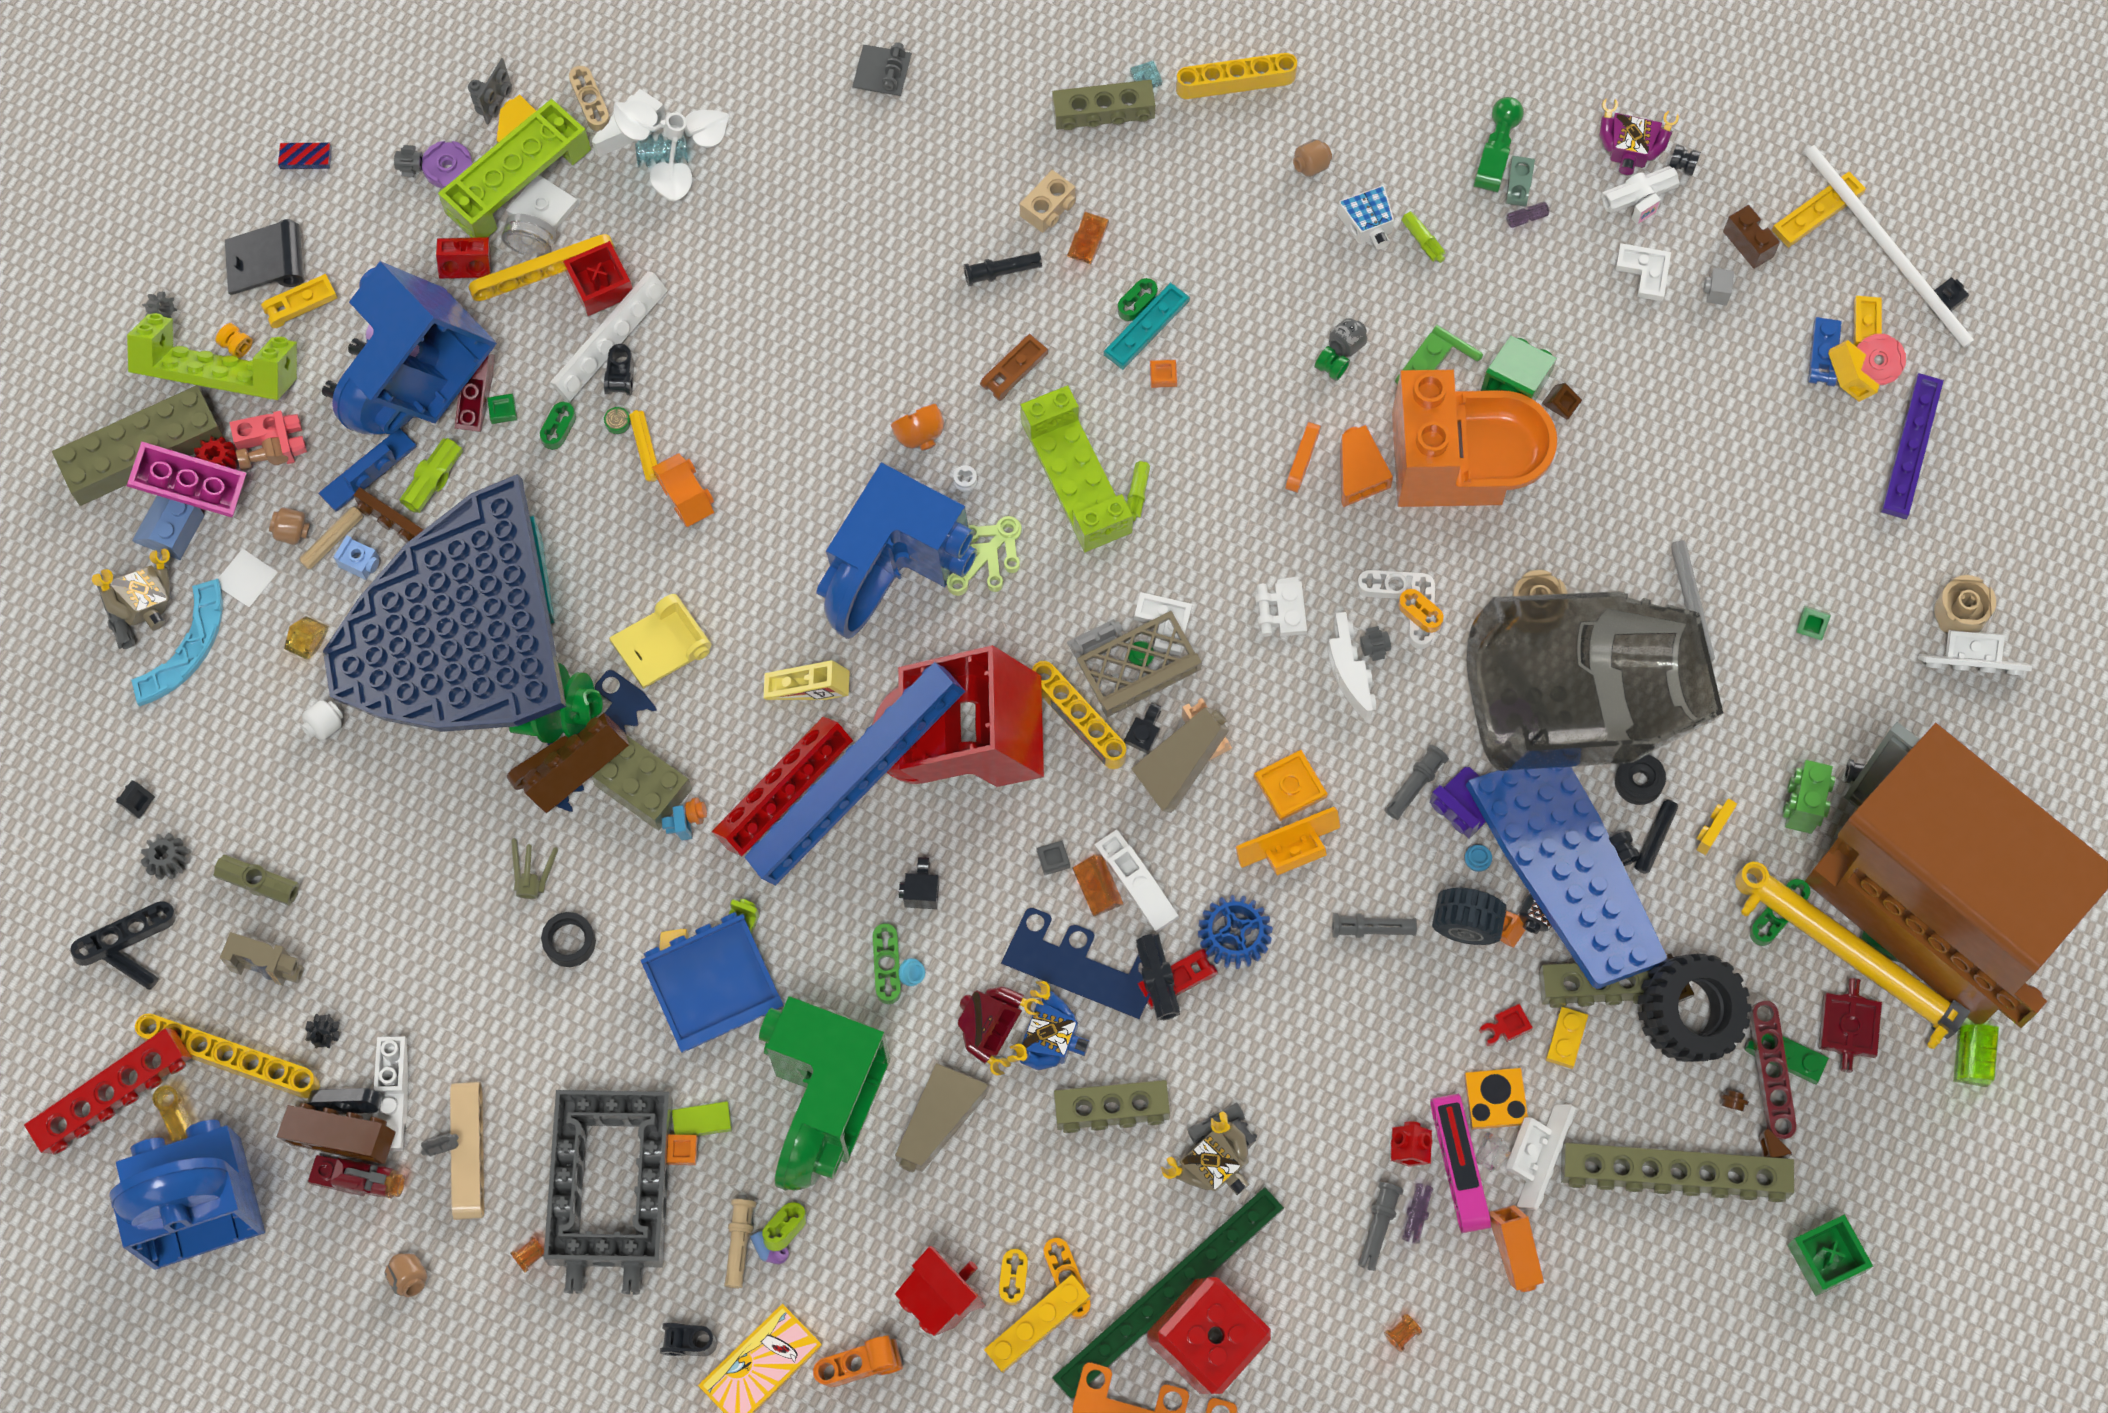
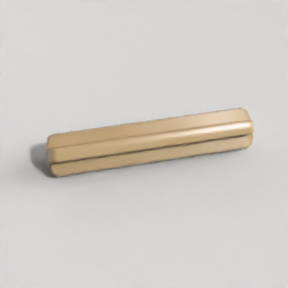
(331, 537)

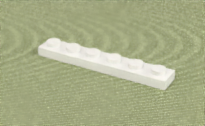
(610, 332)

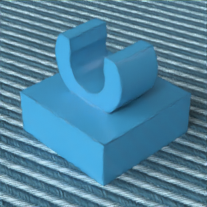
(678, 824)

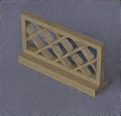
(1146, 685)

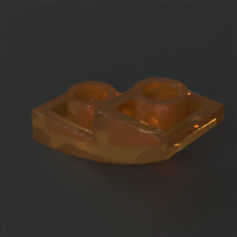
(1088, 238)

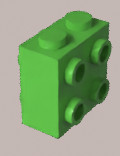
(1808, 796)

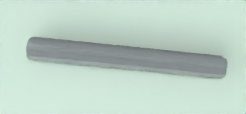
(1689, 586)

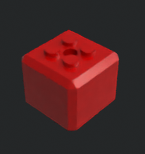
(1184, 1342)

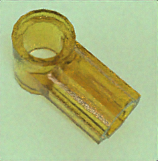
(175, 1115)

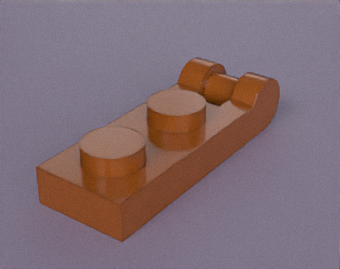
(1014, 366)

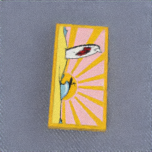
(761, 1364)

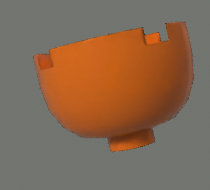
(919, 428)

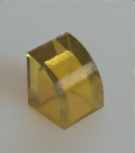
(305, 637)

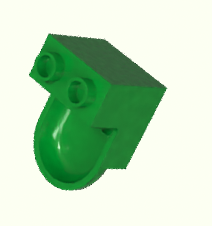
(841, 1070)

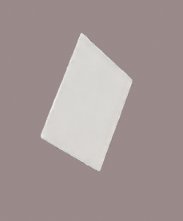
(246, 577)

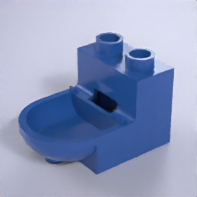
(384, 381)
(889, 529)
(185, 1196)

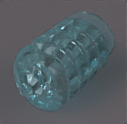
(660, 149)

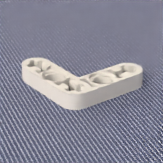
(1410, 581)

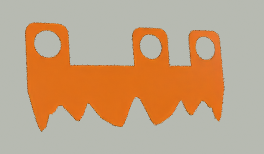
(1095, 1401)

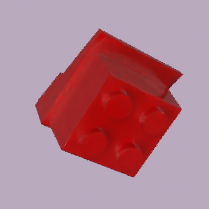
(938, 1293)

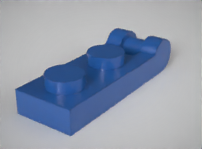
(1825, 336)

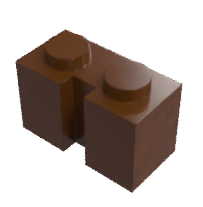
(1750, 240)

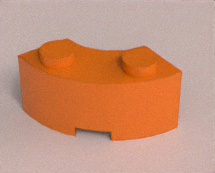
(680, 484)

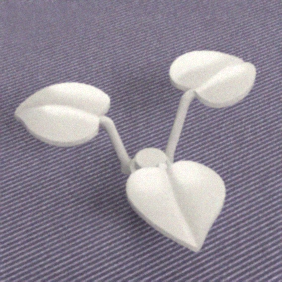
(706, 127)

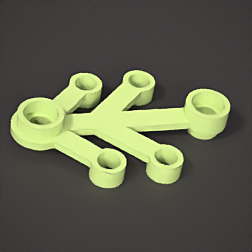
(988, 552)

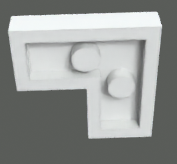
(1650, 265)
(1153, 606)

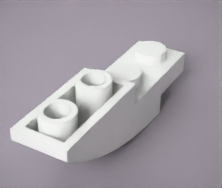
(1349, 672)
(1137, 881)
(392, 1084)

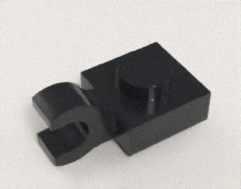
(1144, 732)

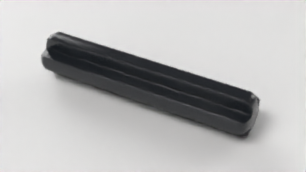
(1656, 836)
(130, 968)

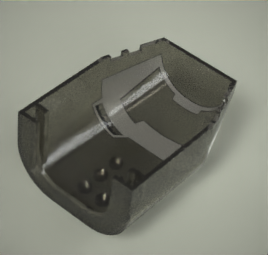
(1586, 679)

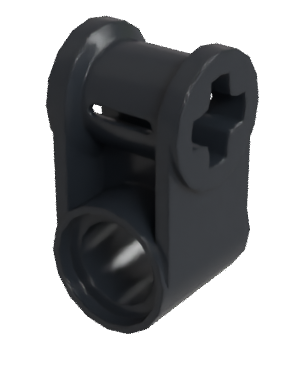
(619, 374)
(681, 1340)

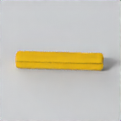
(644, 444)

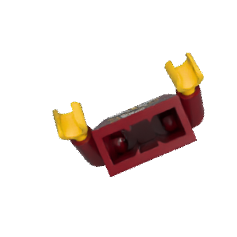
(988, 1021)

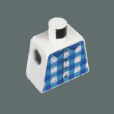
(1368, 217)

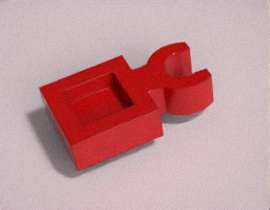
(1509, 1024)

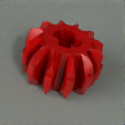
(217, 452)

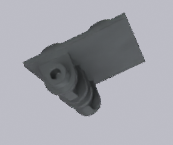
(882, 69)
(490, 95)

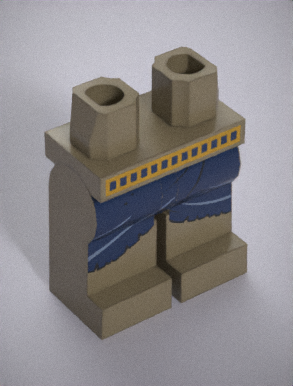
(260, 957)

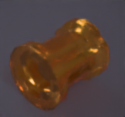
(528, 1254)
(1402, 1332)

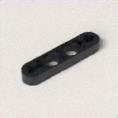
(125, 937)

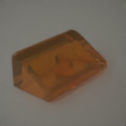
(1097, 885)

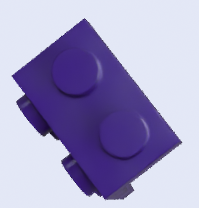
(1458, 805)

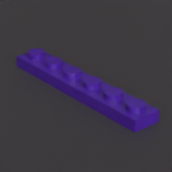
(1912, 446)

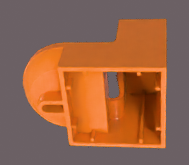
(1465, 443)

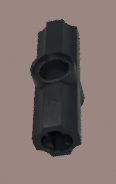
(1157, 977)

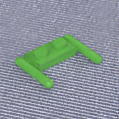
(1435, 350)

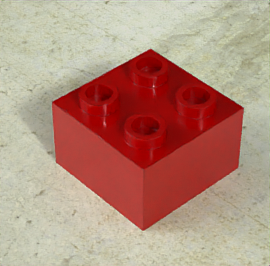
(598, 278)

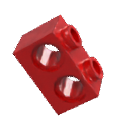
(463, 257)

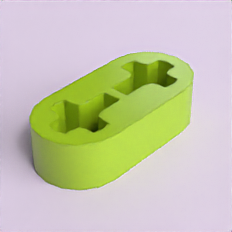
(786, 1228)

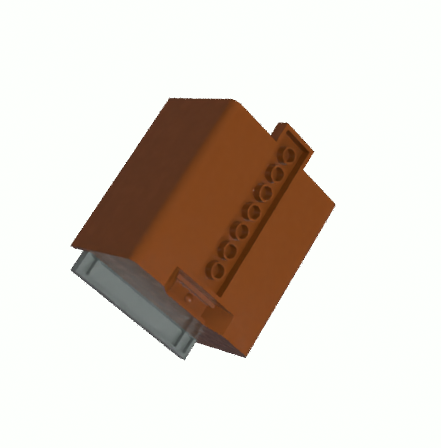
(1958, 873)

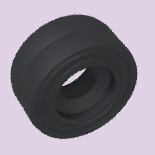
(1636, 793)

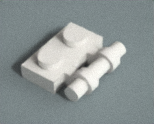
(1290, 609)

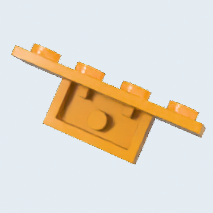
(1291, 844)

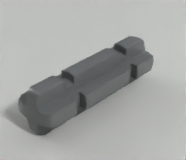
(439, 1144)

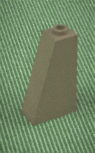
(1180, 759)
(939, 1114)

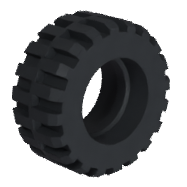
(1726, 1000)

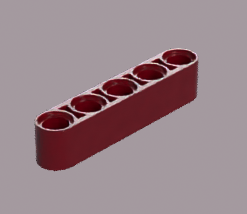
(1777, 1056)

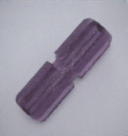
(1532, 213)

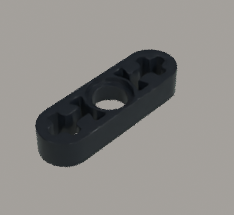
(346, 1100)

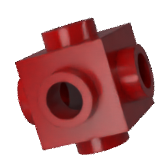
(1411, 1144)

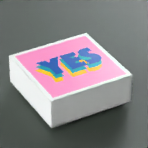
(1645, 209)

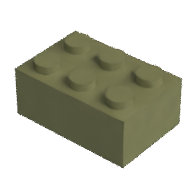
(643, 783)

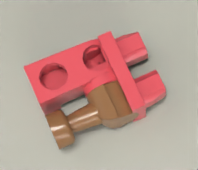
(270, 432)

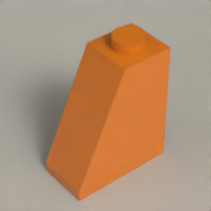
(1361, 466)
(1516, 1248)

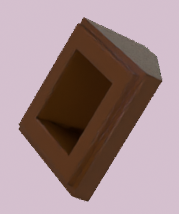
(1562, 400)
(1772, 1146)

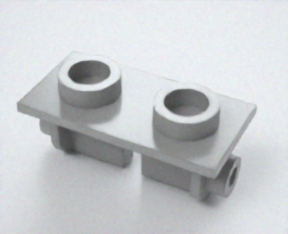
(1095, 638)

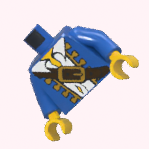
(1049, 1034)

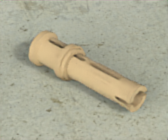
(740, 1230)

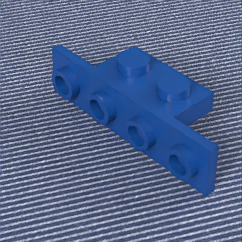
(367, 469)

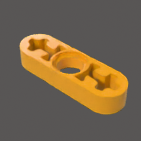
(1065, 1255)

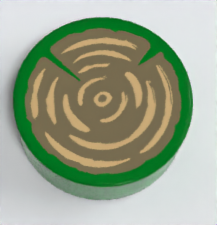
(617, 420)

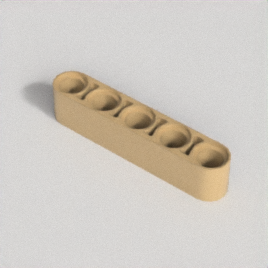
(468, 1157)

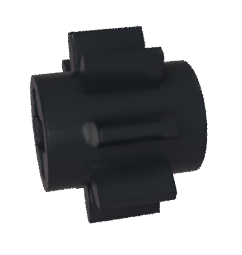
(322, 1031)

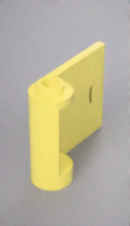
(662, 640)

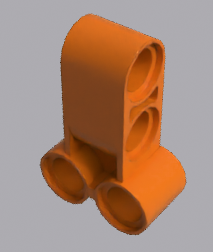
(877, 1355)

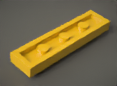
(1814, 212)
(1037, 1323)

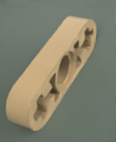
(590, 88)

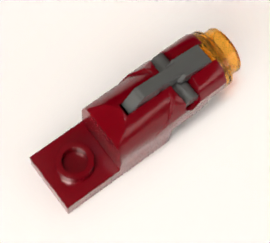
(356, 1177)

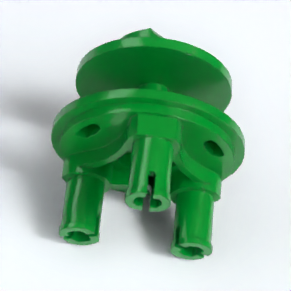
(581, 706)

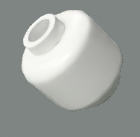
(321, 720)

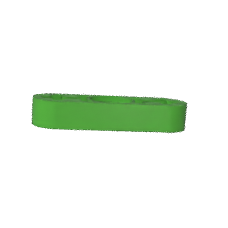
(878, 945)

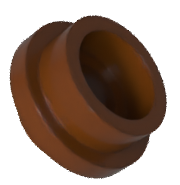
(1734, 1100)

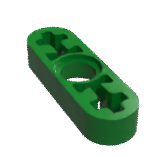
(1781, 923)

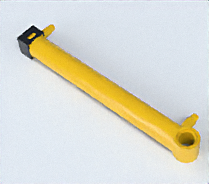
(1944, 1015)

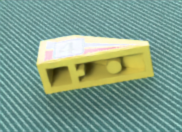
(808, 682)

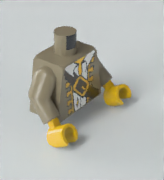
(139, 594)
(1214, 1159)

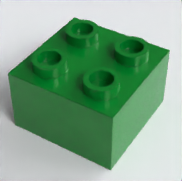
(1830, 1255)

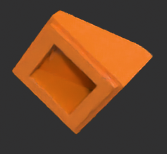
(1512, 929)

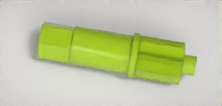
(1423, 236)
(1137, 489)

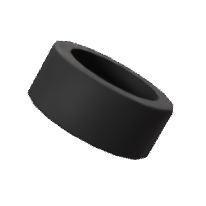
(566, 919)

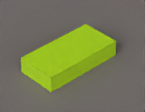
(702, 1119)

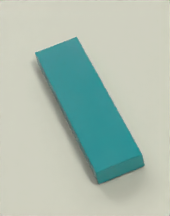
(1146, 326)

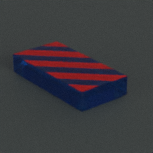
(305, 155)

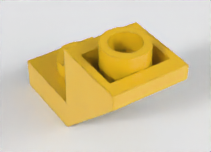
(1847, 364)

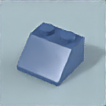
(169, 526)

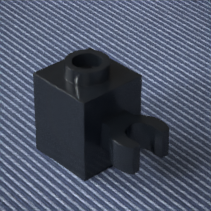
(920, 889)

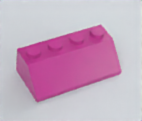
(186, 479)

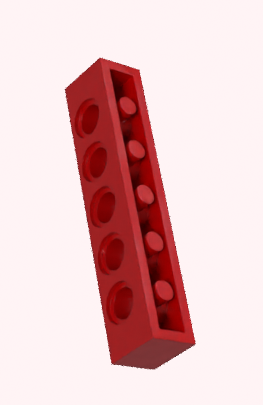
(782, 786)
(45, 1126)

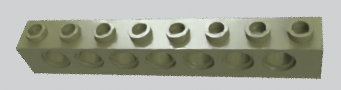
(1777, 1170)

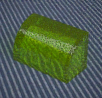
(1976, 1054)

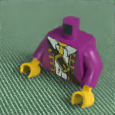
(1633, 139)

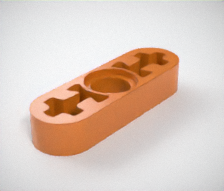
(1303, 457)

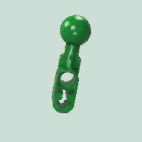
(1506, 114)

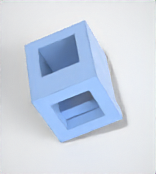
(347, 558)

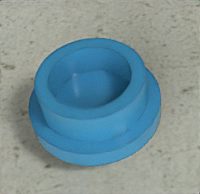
(1478, 858)

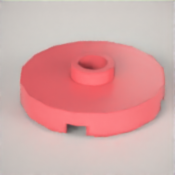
(1892, 357)

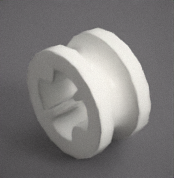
(965, 486)

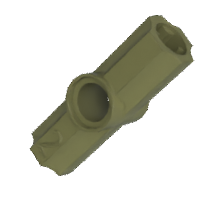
(270, 886)

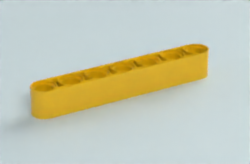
(240, 1059)

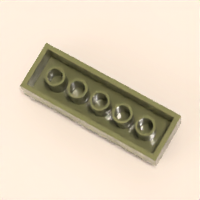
(106, 457)

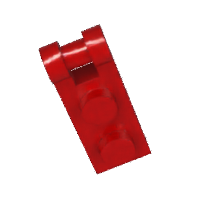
(1184, 975)

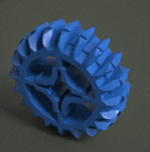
(1245, 926)

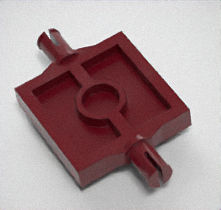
(1850, 1025)

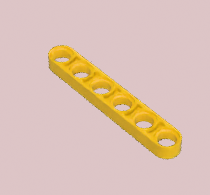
(530, 270)

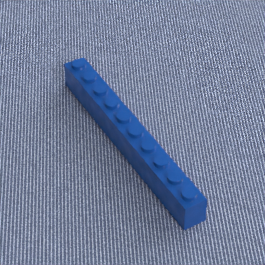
(854, 773)

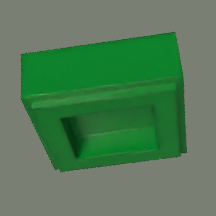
(502, 408)

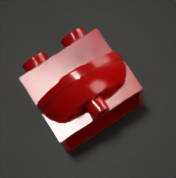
(1006, 722)

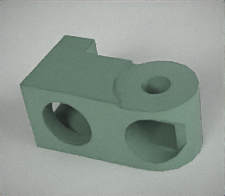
(1519, 180)

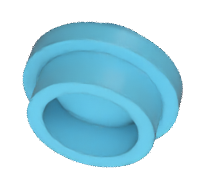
(911, 972)

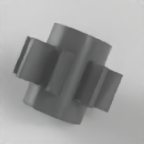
(408, 160)
(166, 308)
(1375, 643)

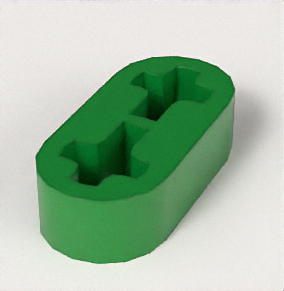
(1133, 295)
(562, 428)

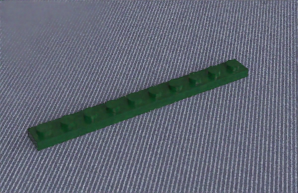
(1151, 1307)

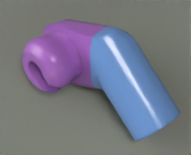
(766, 1255)

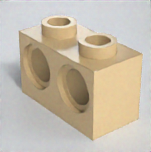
(1043, 199)

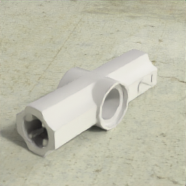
(1639, 188)

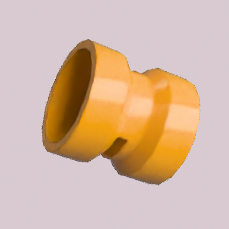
(236, 342)

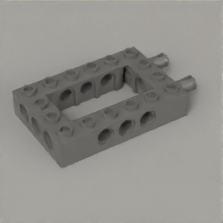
(563, 1240)

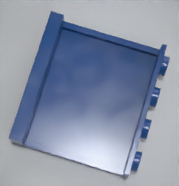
(711, 982)

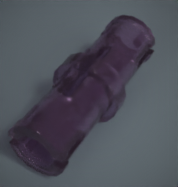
(1417, 1213)

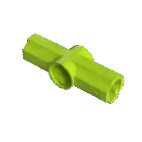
(431, 475)

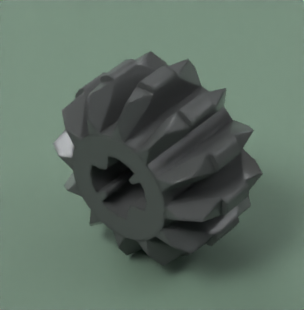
(153, 856)

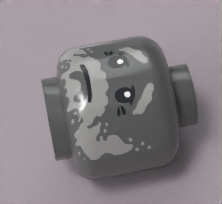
(1348, 337)

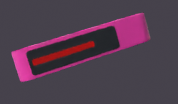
(1460, 1163)

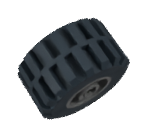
(1469, 916)

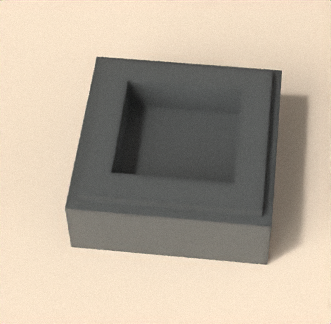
(1053, 858)

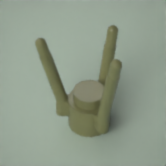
(527, 884)

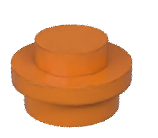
(695, 811)

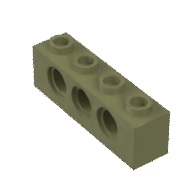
(1111, 95)
(1554, 993)
(1124, 1095)

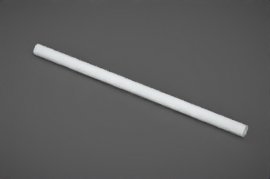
(1889, 246)

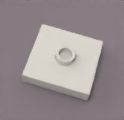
(544, 201)

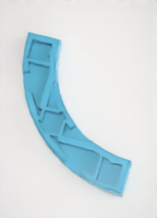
(192, 650)

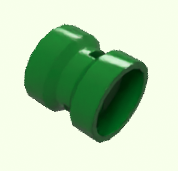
(1332, 363)

